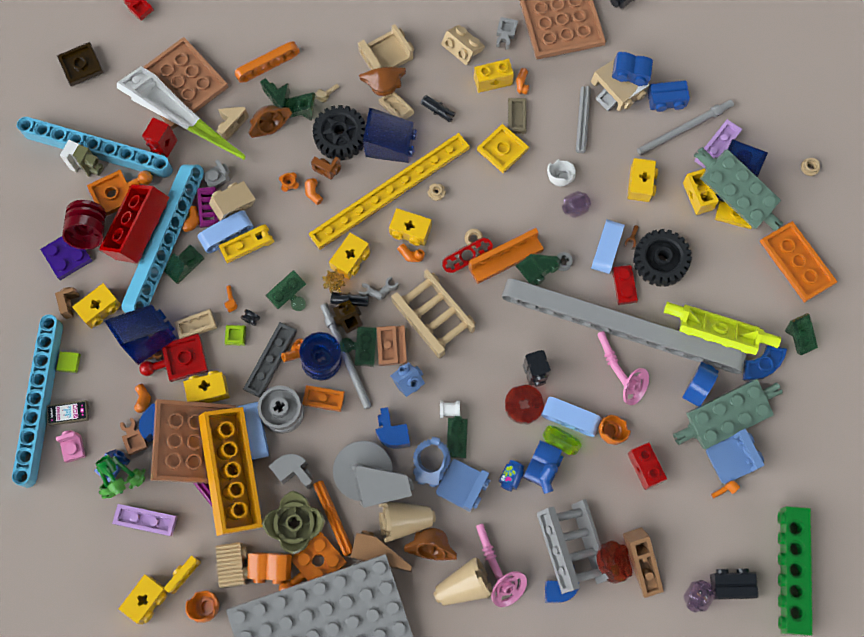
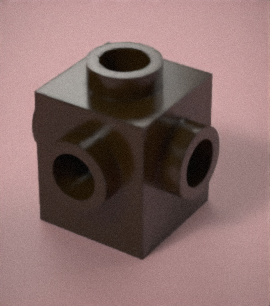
(347, 316)

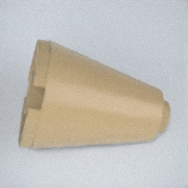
(404, 519)
(464, 585)

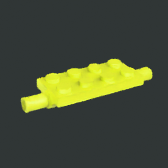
(721, 329)

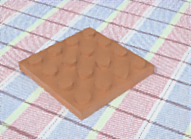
(562, 26)
(187, 76)
(178, 441)

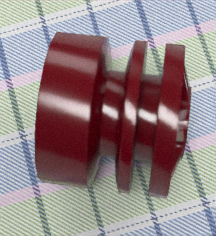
(84, 224)

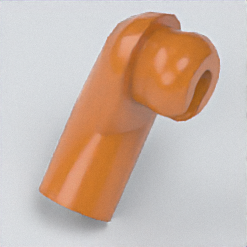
(521, 88)
(310, 191)
(193, 220)
(411, 256)
(294, 352)
(144, 398)

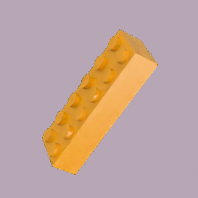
(230, 471)

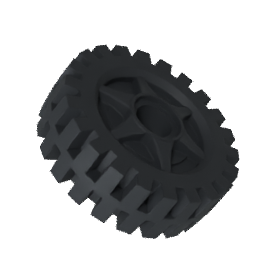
(337, 120)
(672, 248)

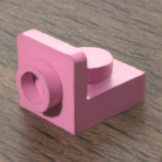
(71, 446)

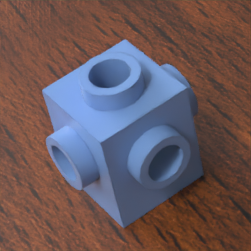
(408, 379)

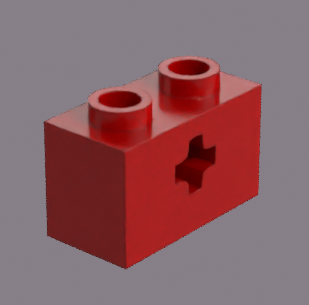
(159, 137)
(647, 466)

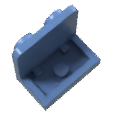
(735, 456)
(463, 485)

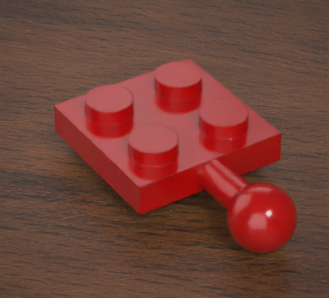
(181, 358)

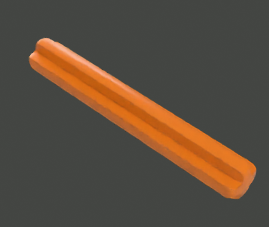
(333, 518)

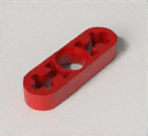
(457, 266)

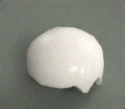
(561, 173)

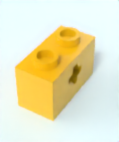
(493, 75)
(641, 170)
(700, 195)
(404, 220)
(351, 246)
(88, 309)
(215, 391)
(134, 605)

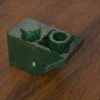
(536, 267)

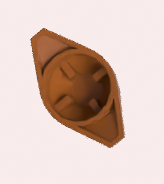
(383, 80)
(268, 120)
(432, 545)

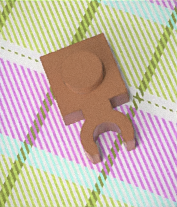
(133, 440)

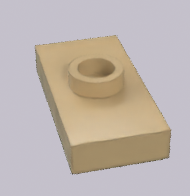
(396, 106)
(195, 324)

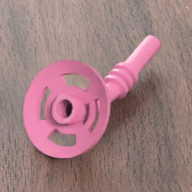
(631, 383)
(503, 581)

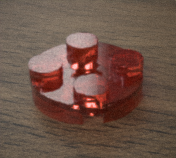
(526, 415)
(621, 568)

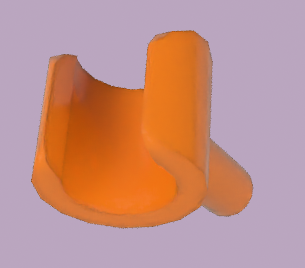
(231, 304)
(732, 486)

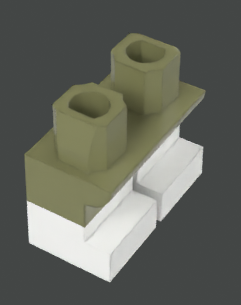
(81, 157)

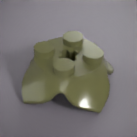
(278, 521)

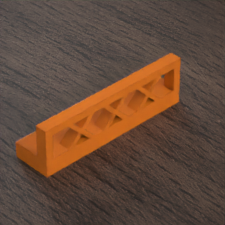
(505, 256)

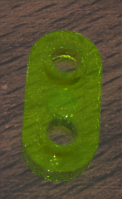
(562, 440)

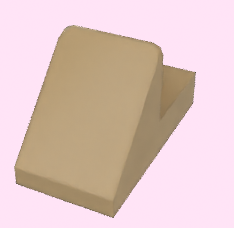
(233, 119)

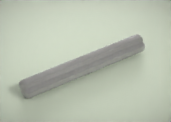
(583, 119)

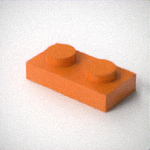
(323, 398)

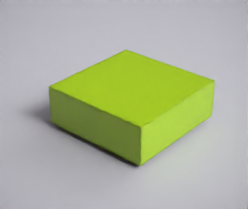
(235, 335)
(68, 362)

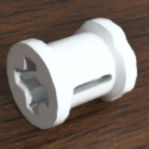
(449, 408)

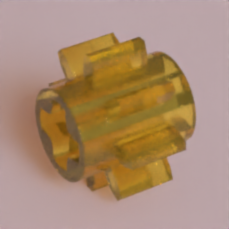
(330, 278)

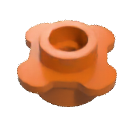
(288, 177)

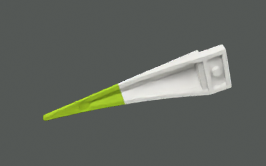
(153, 94)

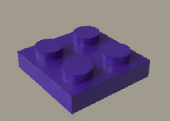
(65, 258)

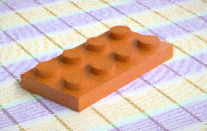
(798, 261)

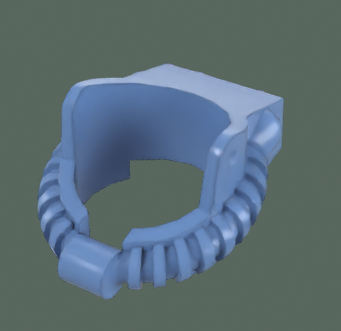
(424, 475)

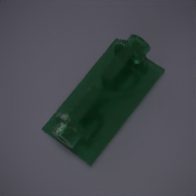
(457, 437)

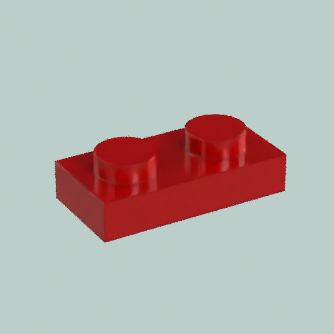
(624, 285)

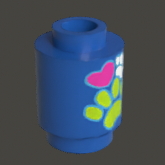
(511, 475)

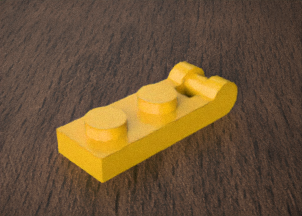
(246, 243)

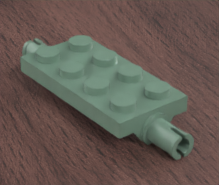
(739, 188)
(729, 414)

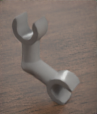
(379, 294)

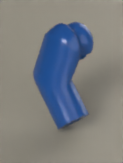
(546, 475)

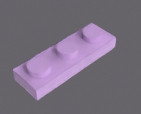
(721, 140)
(144, 520)

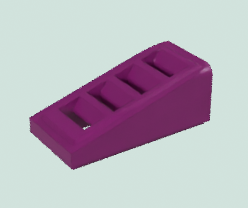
(204, 196)

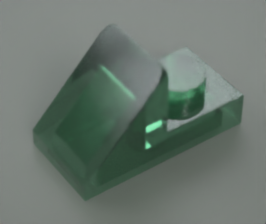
(277, 96)
(302, 105)
(181, 265)
(803, 334)

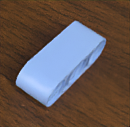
(224, 231)
(607, 246)
(571, 416)
(256, 431)

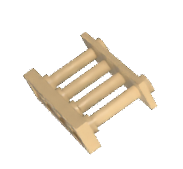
(414, 316)

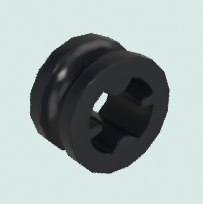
(250, 317)

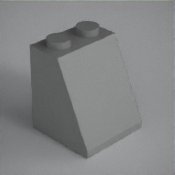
(380, 485)

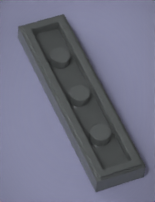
(270, 360)

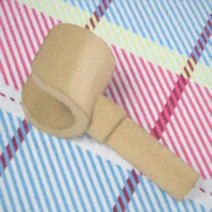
(323, 96)

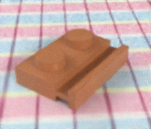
(391, 345)

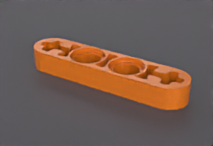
(266, 62)

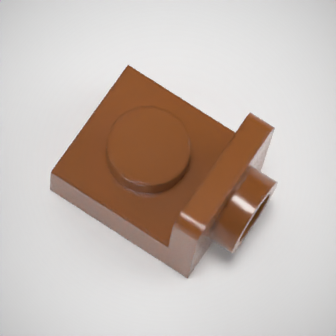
(325, 168)

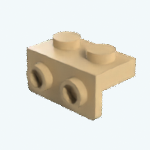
(461, 44)

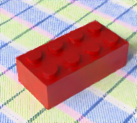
(134, 223)

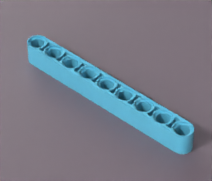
(104, 146)
(163, 238)
(31, 409)

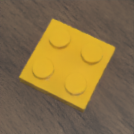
(502, 148)

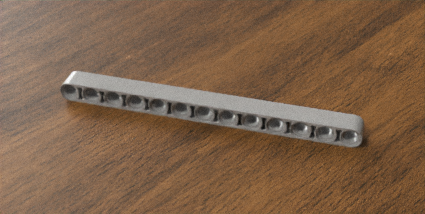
(624, 326)

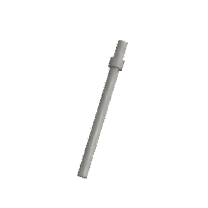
(714, 112)
(330, 323)

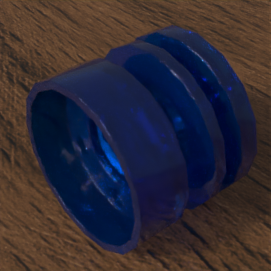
(314, 348)

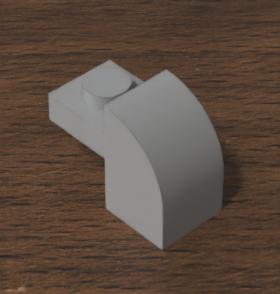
(289, 466)

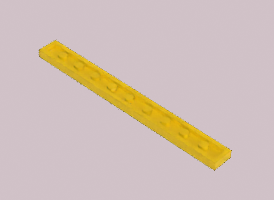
(388, 191)

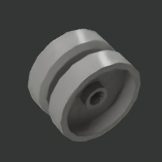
(275, 399)

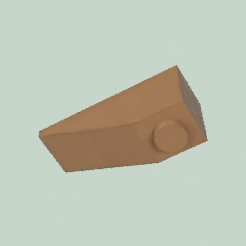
(368, 547)
(643, 561)

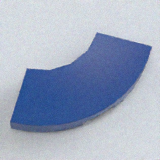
(765, 365)

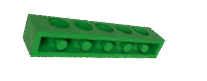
(803, 562)

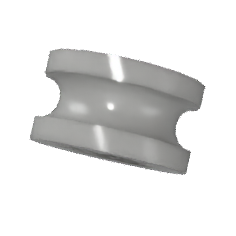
(568, 264)

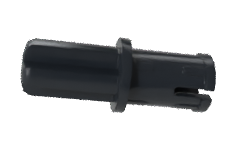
(437, 108)
(337, 298)

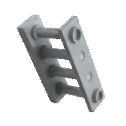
(558, 550)

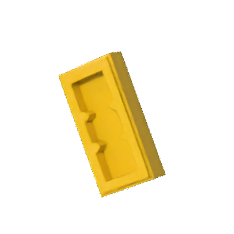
(727, 215)
(181, 574)

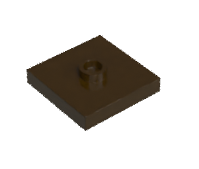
(80, 64)

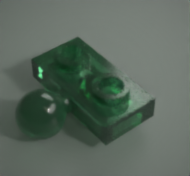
(286, 291)
(364, 346)

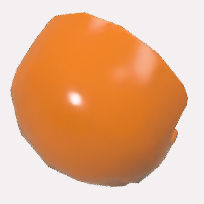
(613, 430)
(202, 606)

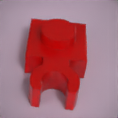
(139, 8)

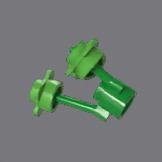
(106, 467)

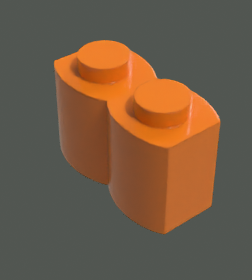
(269, 566)

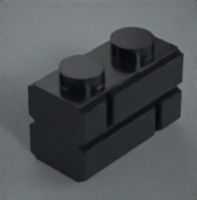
(536, 368)
(734, 585)

